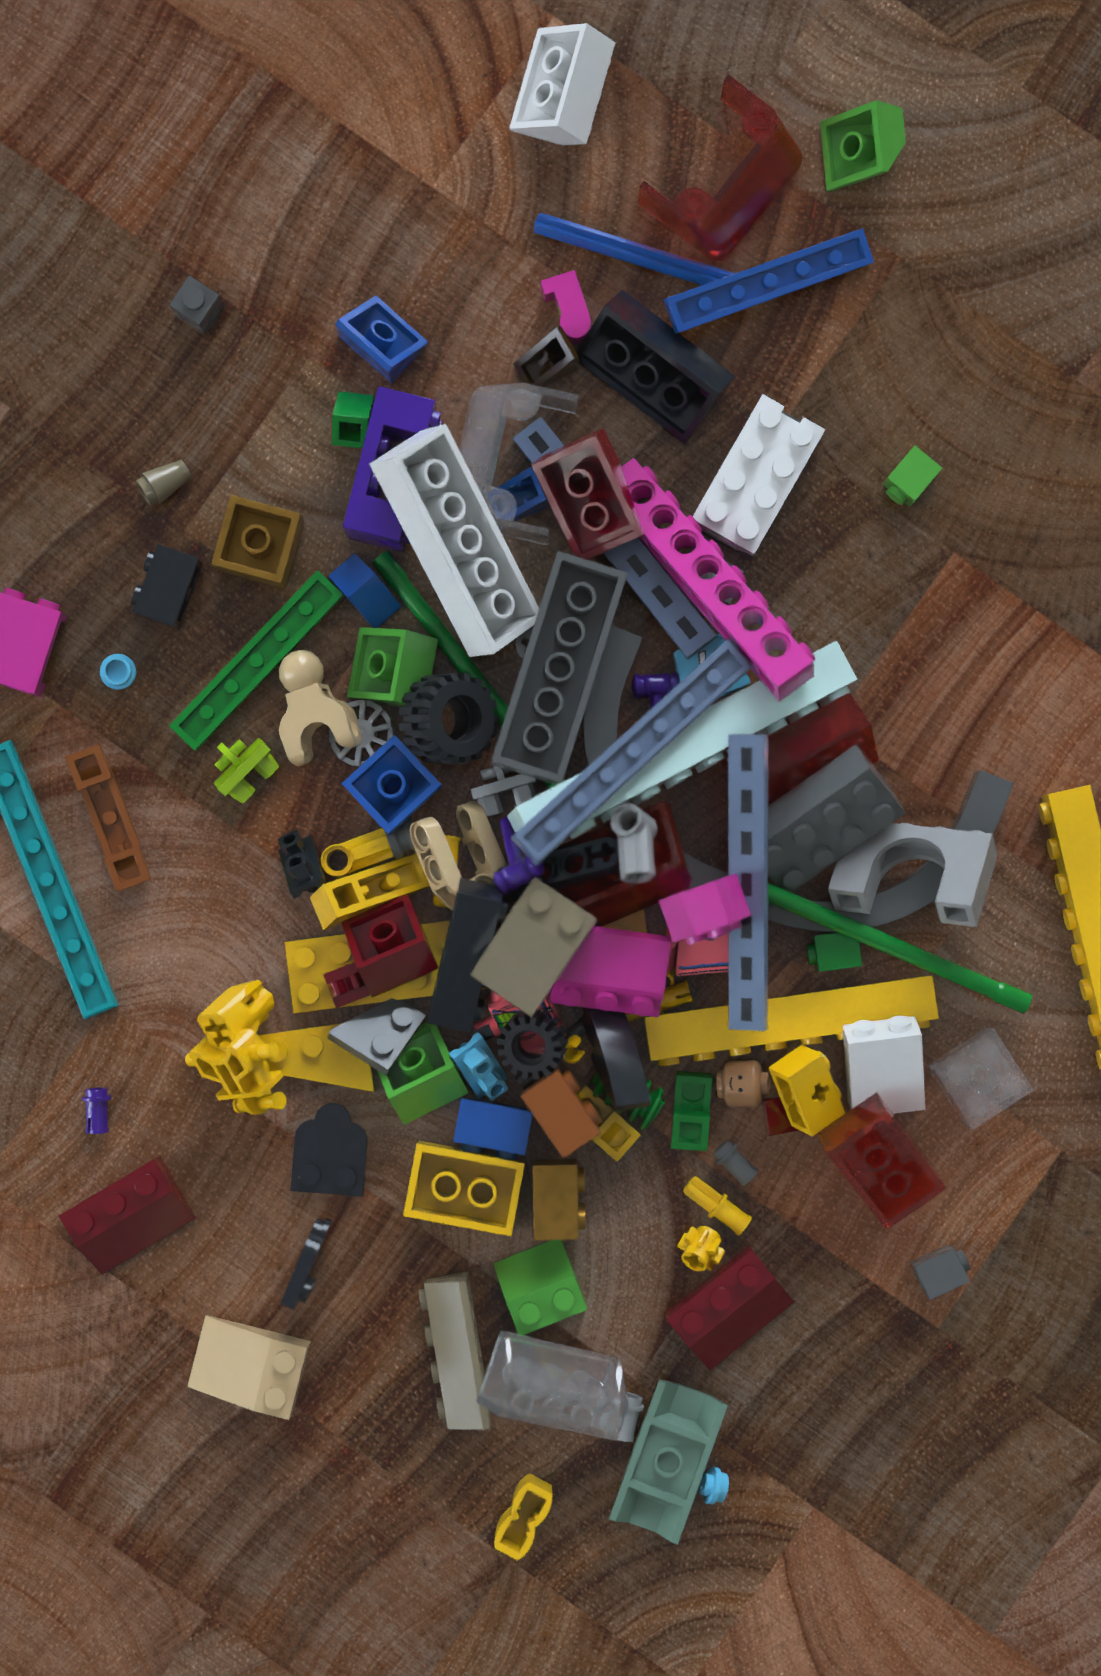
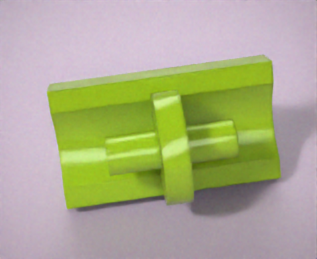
(232, 779)

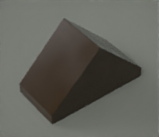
(548, 360)

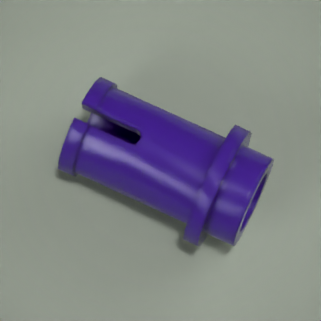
(96, 1110)

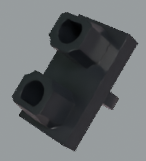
(301, 863)

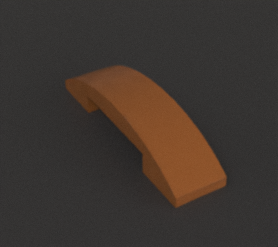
(109, 817)

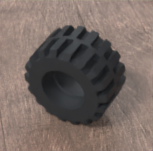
(472, 718)

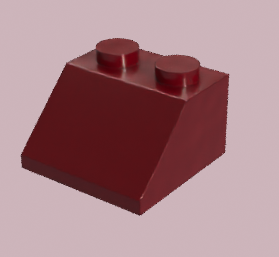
(389, 945)

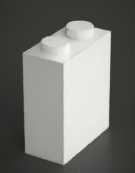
(885, 1060)

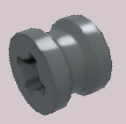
(400, 839)

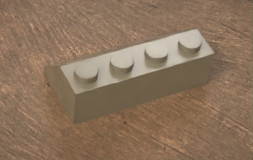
(457, 1350)

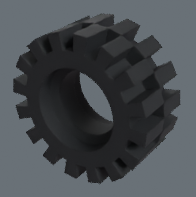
(518, 1057)

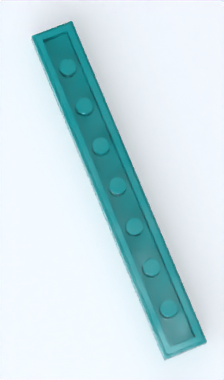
(52, 887)

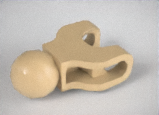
(310, 707)

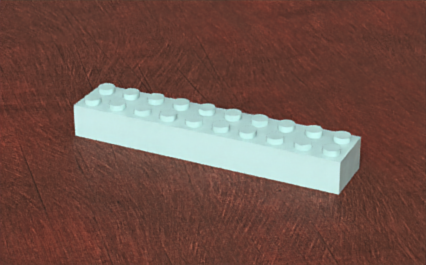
(706, 738)

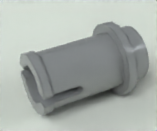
(630, 1421)

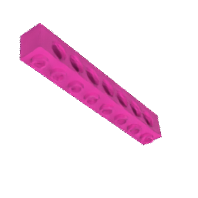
(779, 674)

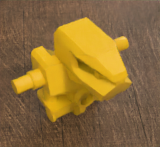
(235, 1052)

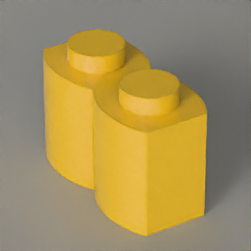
(517, 1524)

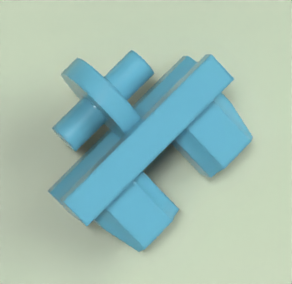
(480, 1068)

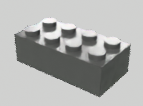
(827, 818)

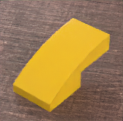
(615, 1131)

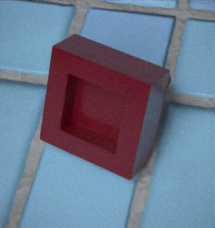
(346, 985)

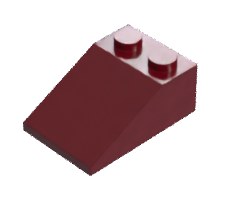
(589, 495)

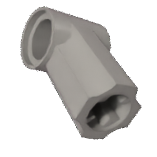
(634, 844)

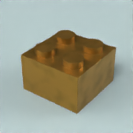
(258, 542)
(556, 1199)

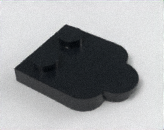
(330, 1154)
(301, 1282)

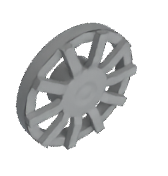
(368, 731)

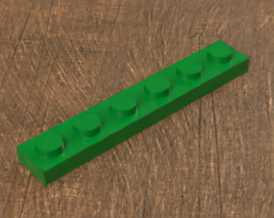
(256, 660)

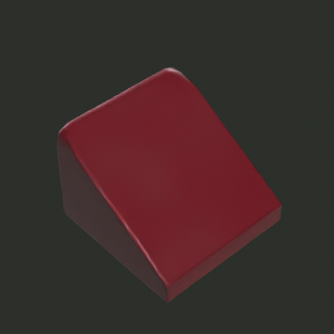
(776, 1117)

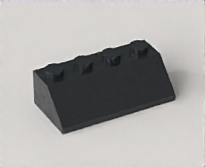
(653, 366)

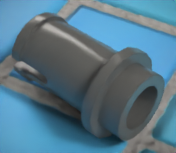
(735, 1162)

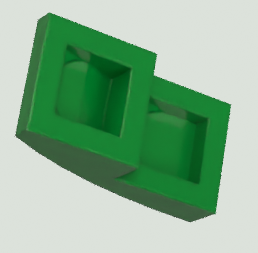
(691, 1111)

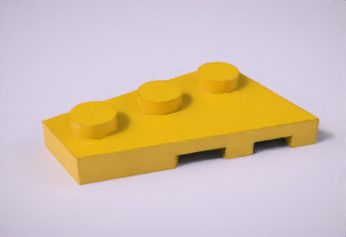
(315, 1058)

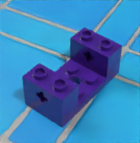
(394, 418)

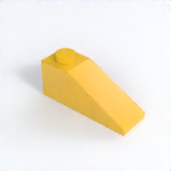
(368, 889)

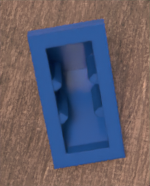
(527, 493)
(365, 591)

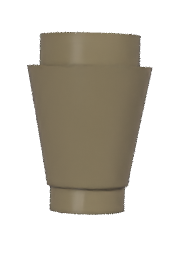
(163, 481)

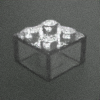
(980, 1078)

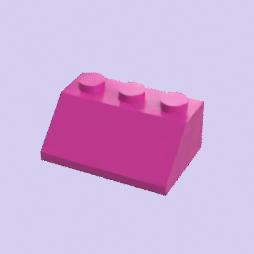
(616, 973)

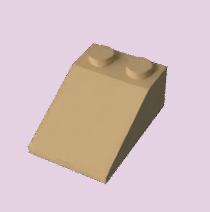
(249, 1366)

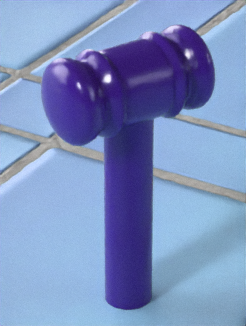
(654, 686)
(520, 869)

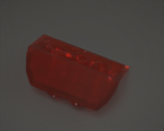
(614, 899)

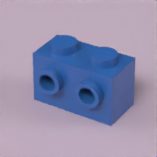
(492, 1127)

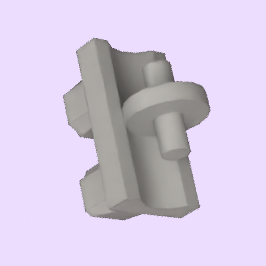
(488, 794)

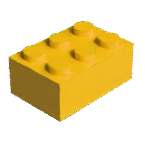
(464, 1188)

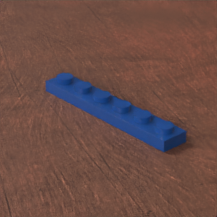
(768, 281)

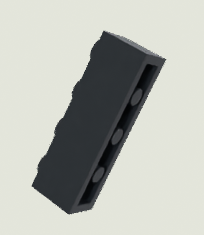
(469, 934)

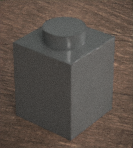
(196, 305)
(941, 1271)

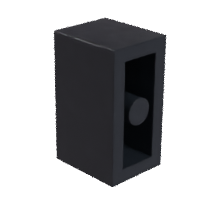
(167, 586)

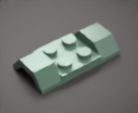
(668, 1459)

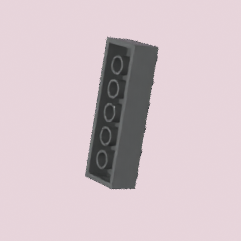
(559, 668)

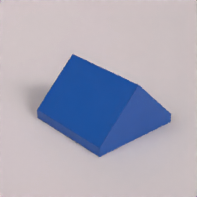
(381, 337)
(392, 784)

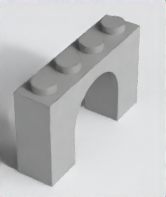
(964, 856)

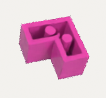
(704, 909)

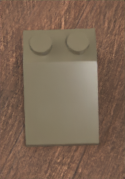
(533, 947)

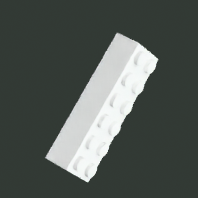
(456, 540)

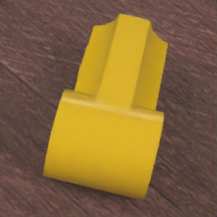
(360, 851)

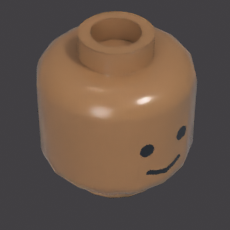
(743, 1083)

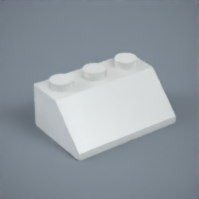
(563, 84)

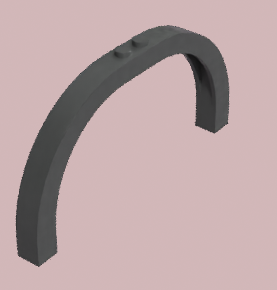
(979, 809)

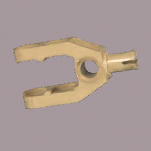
(435, 852)

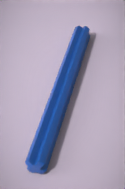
(627, 250)

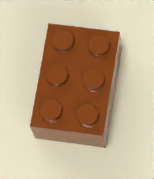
(561, 1110)

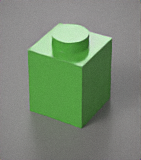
(911, 477)

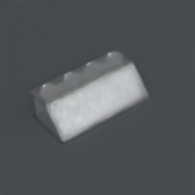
(555, 1386)

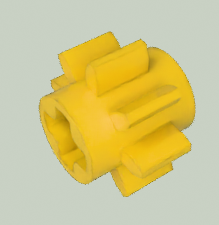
(701, 1248)

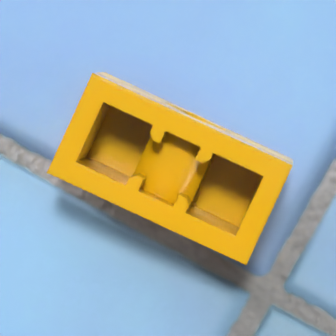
(807, 1090)

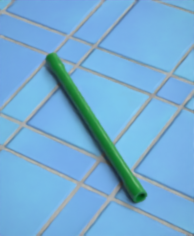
(399, 581)
(998, 991)

